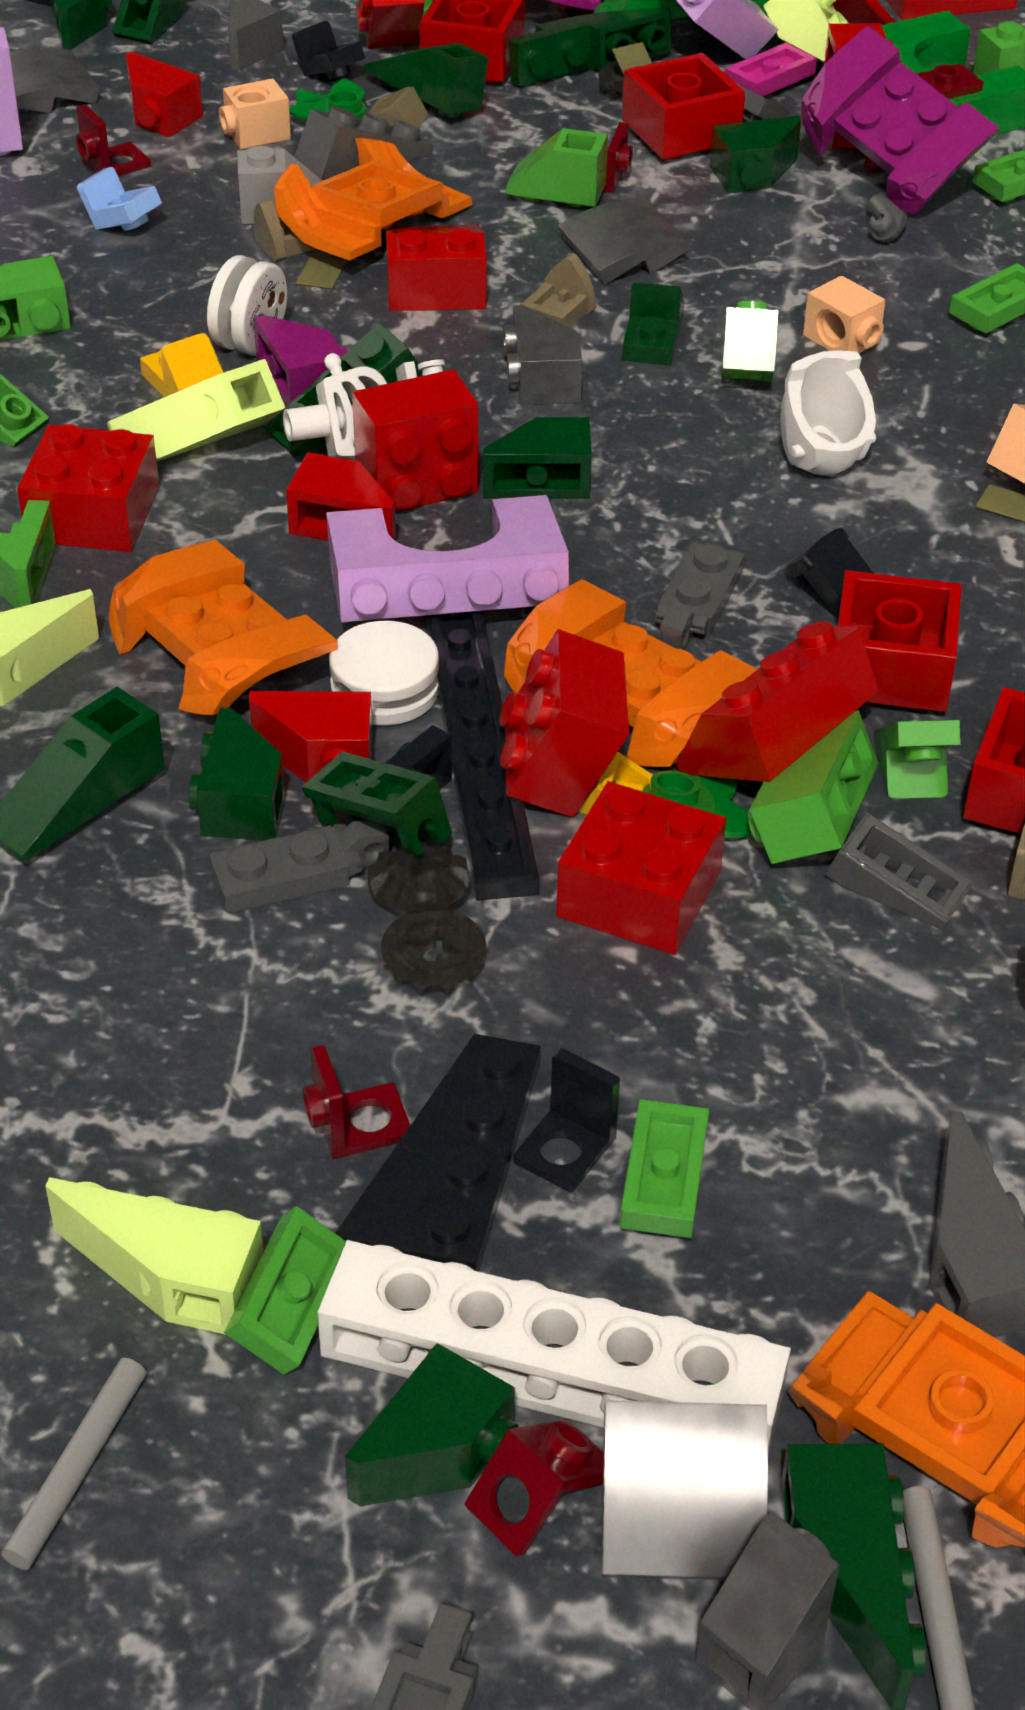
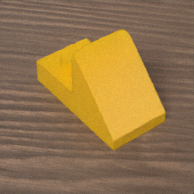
(181, 364)

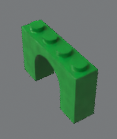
(944, 40)

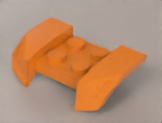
(353, 207)
(211, 623)
(663, 683)
(932, 1396)

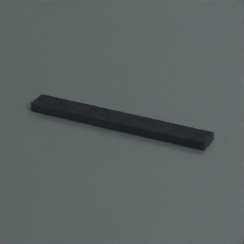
(471, 706)

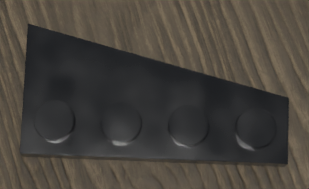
(452, 1163)

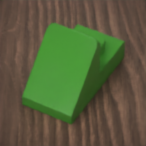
(27, 554)
(915, 757)

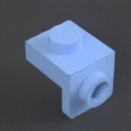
(111, 205)

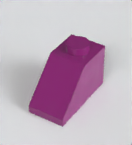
(293, 353)

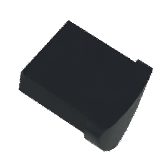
(826, 565)

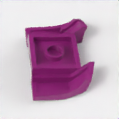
(892, 119)

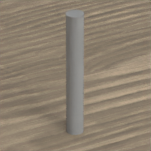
(73, 1464)
(936, 1601)

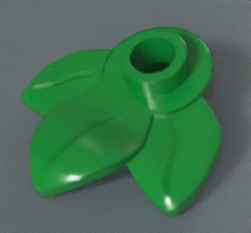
(343, 94)
(703, 793)

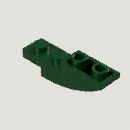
(586, 42)

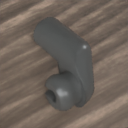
(886, 219)

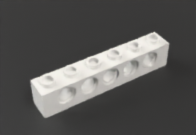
(366, 1327)

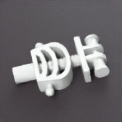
(335, 413)

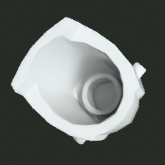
(827, 413)

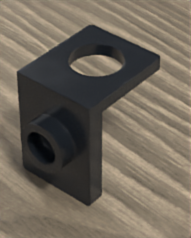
(582, 1111)

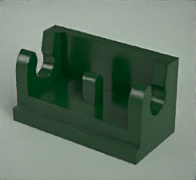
(380, 794)

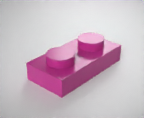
(773, 69)

